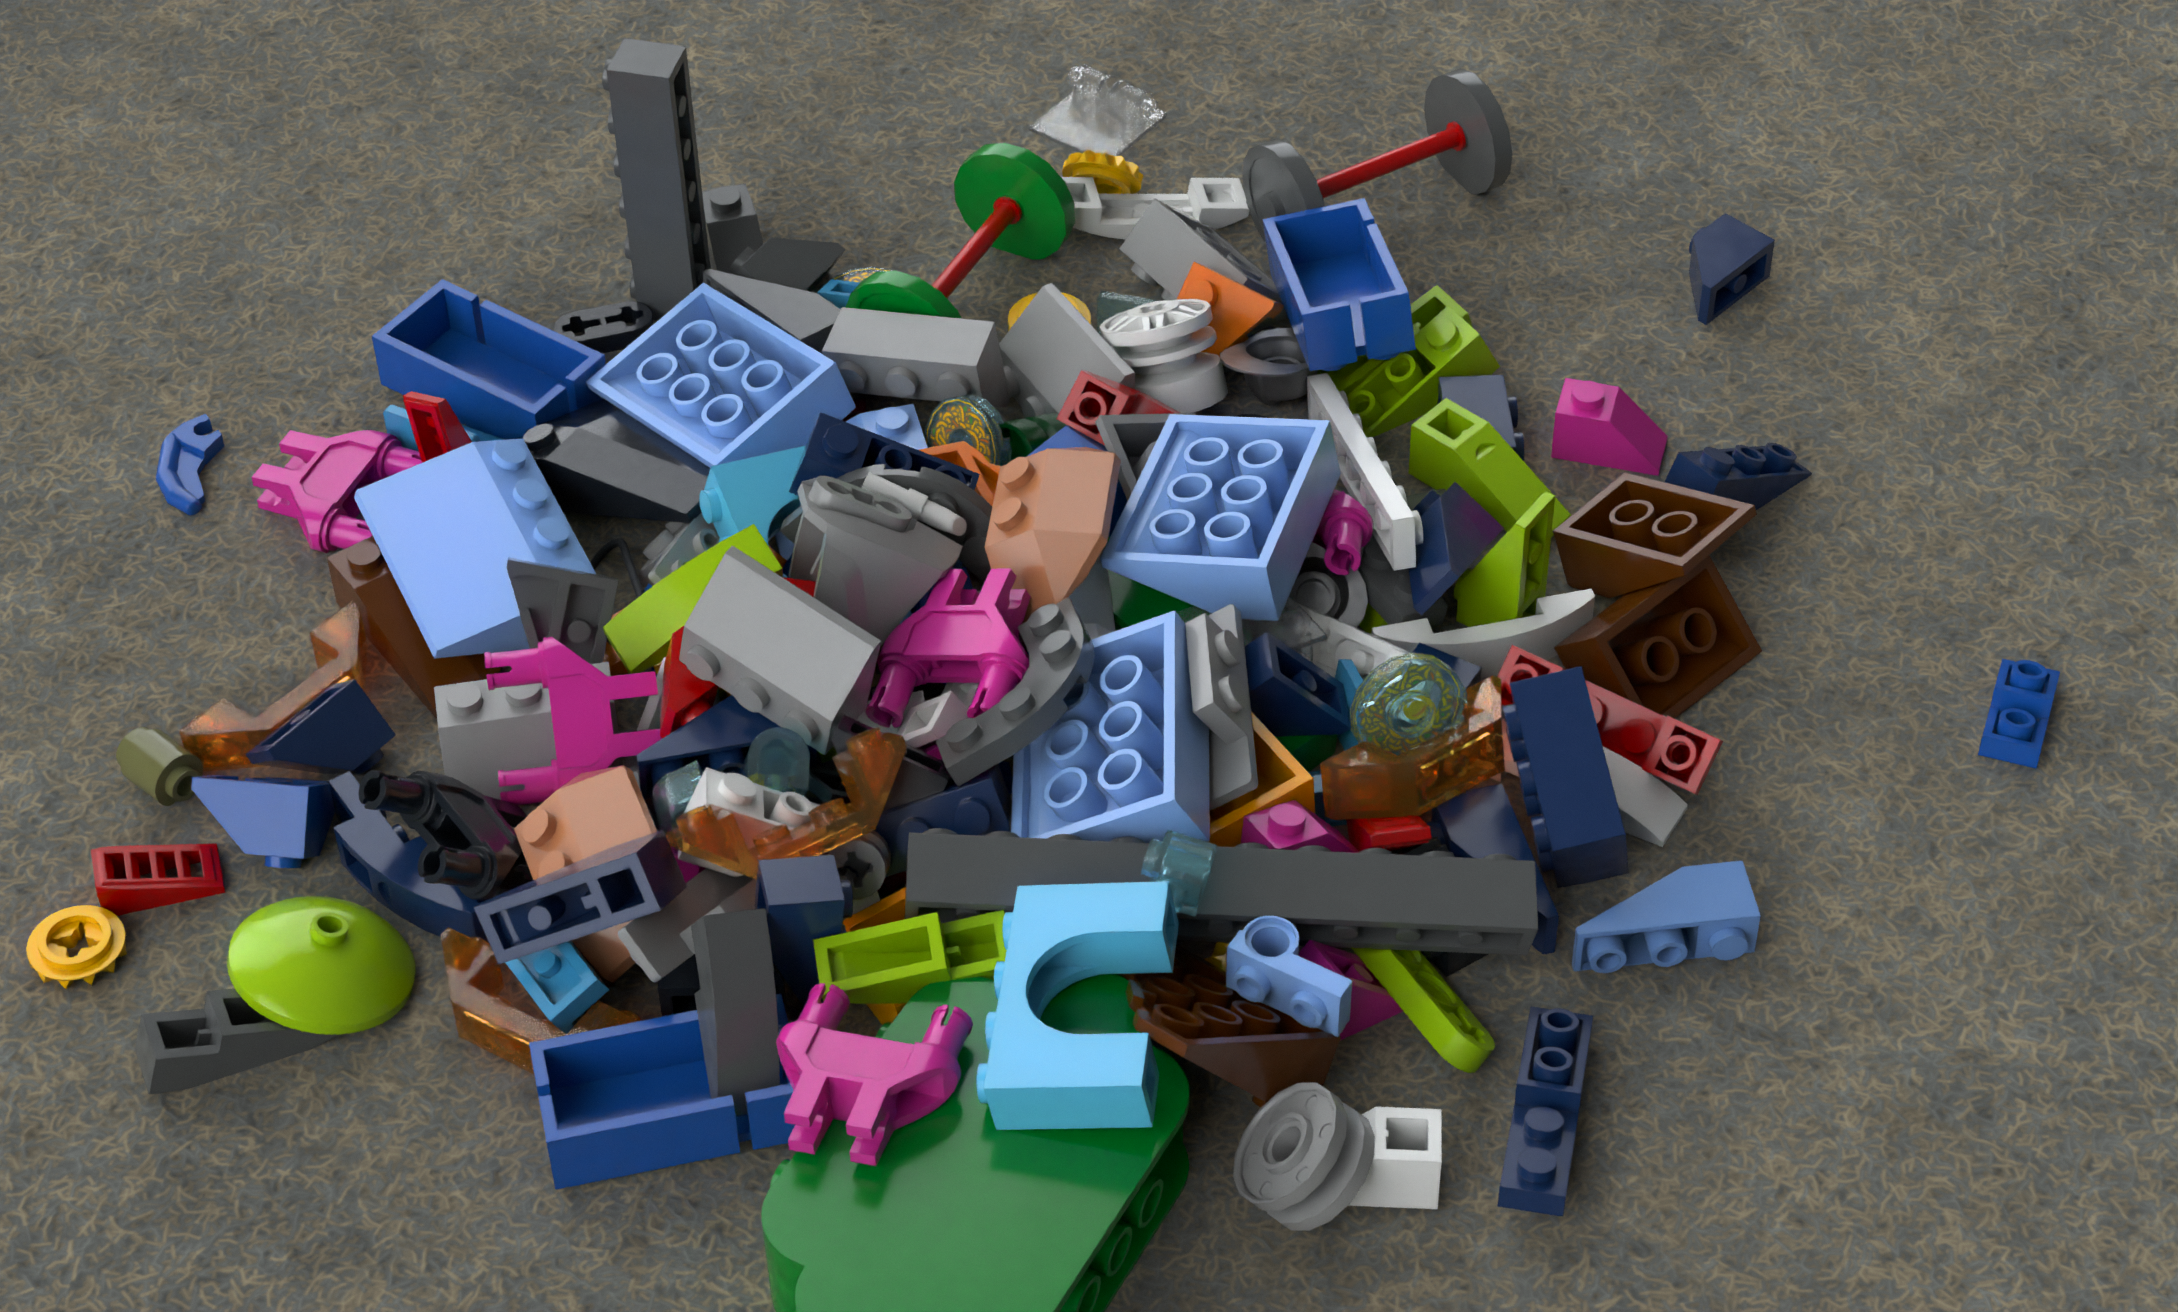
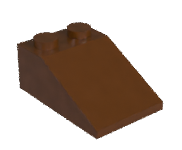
(1644, 534)

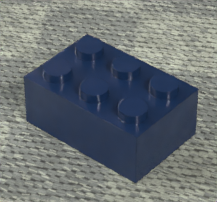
(1565, 778)

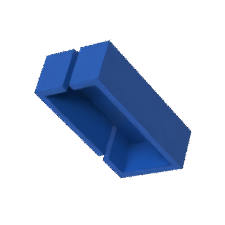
(1339, 285)
(485, 361)
(643, 1102)

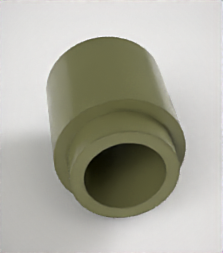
(158, 765)

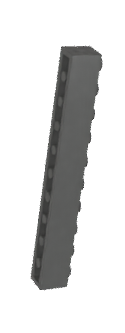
(1327, 895)

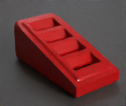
(434, 425)
(1388, 833)
(137, 894)

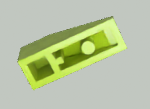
(1511, 573)

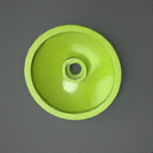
(321, 965)

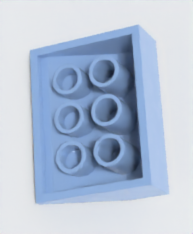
(723, 381)
(1226, 511)
(450, 539)
(1125, 750)

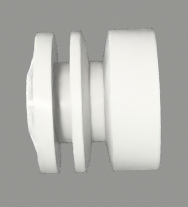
(1164, 350)

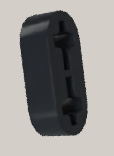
(605, 326)

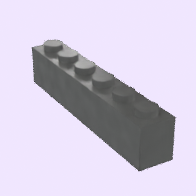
(657, 171)

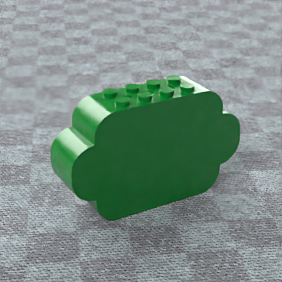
(973, 1210)

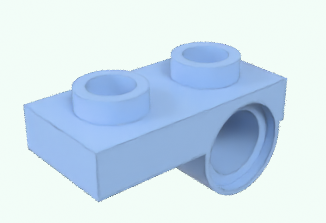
(1267, 970)

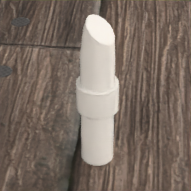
(917, 504)

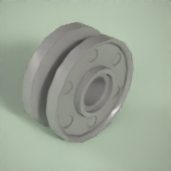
(1304, 1156)

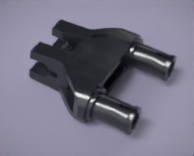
(464, 830)

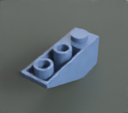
(1678, 918)

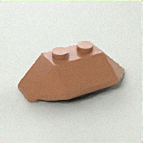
(1052, 519)
(577, 822)

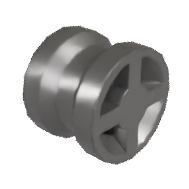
(859, 856)

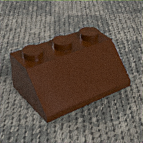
(1664, 642)

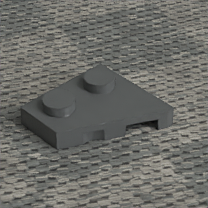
(563, 606)

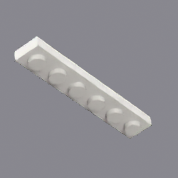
(1365, 475)

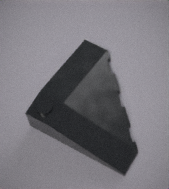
(616, 466)

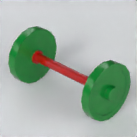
(1009, 204)

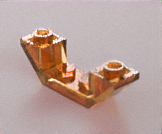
(227, 733)
(867, 775)
(1381, 784)
(490, 1018)

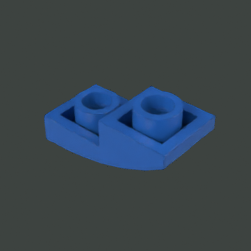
(2019, 712)

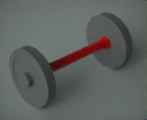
(1463, 132)

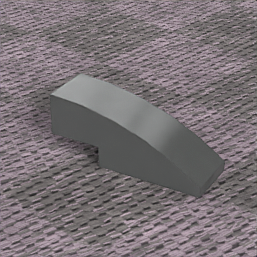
(737, 1004)
(211, 1043)

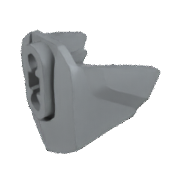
(866, 554)

